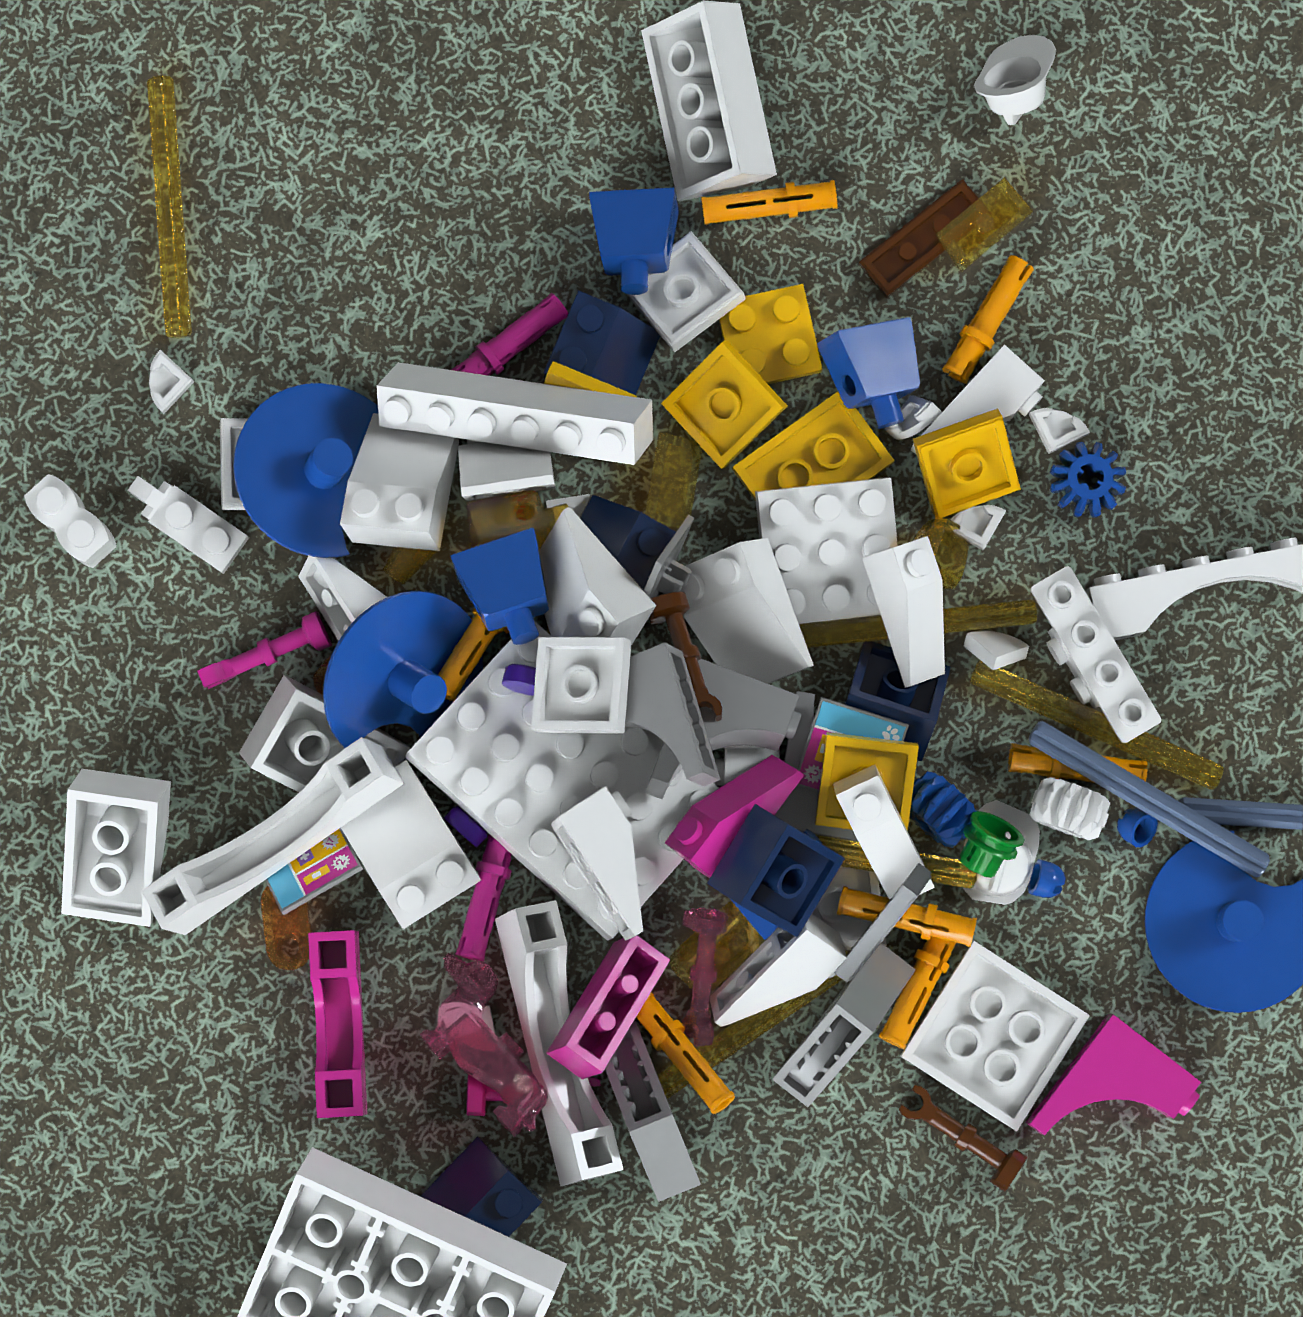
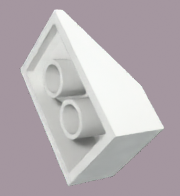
(502, 469)
(399, 488)
(588, 586)
(745, 612)
(296, 740)
(113, 845)
(603, 850)
(410, 851)

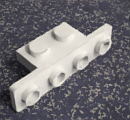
(1093, 656)

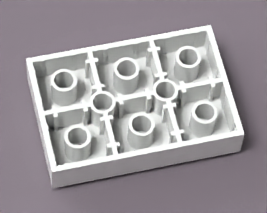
(525, 779)
(380, 1251)

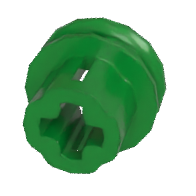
(988, 843)

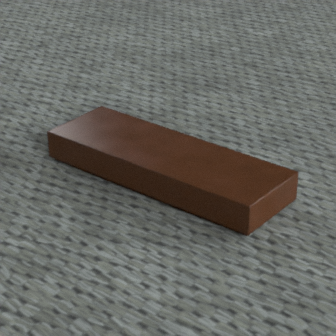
(916, 242)

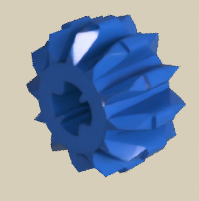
(1095, 466)
(940, 809)

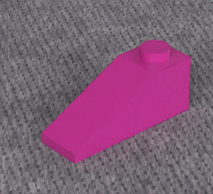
(716, 819)

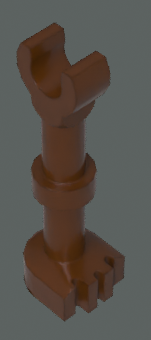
(671, 609)
(966, 1138)

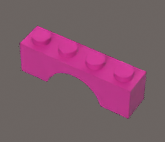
(339, 1024)

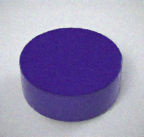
(519, 678)
(466, 826)

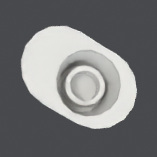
(1016, 76)
(1013, 874)

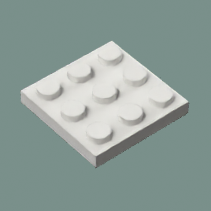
(821, 540)
(994, 1035)

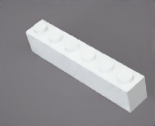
(515, 413)

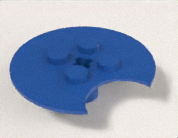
(298, 462)
(391, 665)
(1224, 933)

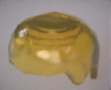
(948, 549)

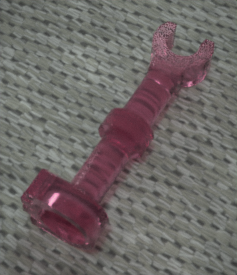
(709, 925)

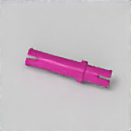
(515, 338)
(485, 900)

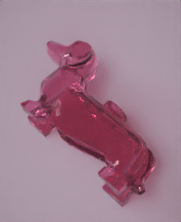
(479, 1050)

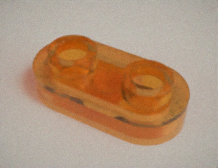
(282, 927)

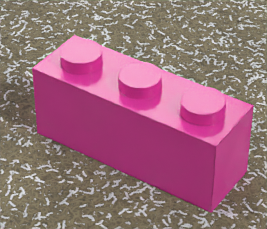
(608, 1007)

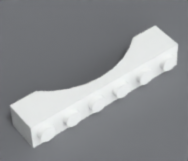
(1135, 603)
(333, 797)
(536, 966)

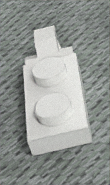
(190, 523)

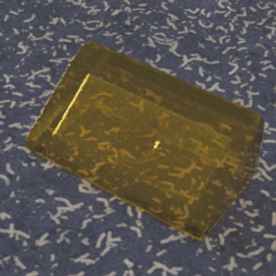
(983, 224)
(673, 480)
(731, 948)

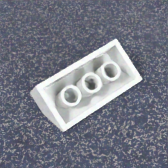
(708, 100)

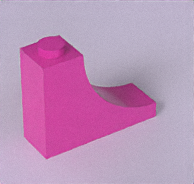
(1121, 1067)

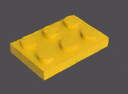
(817, 449)

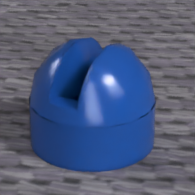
(1144, 832)
(1046, 879)

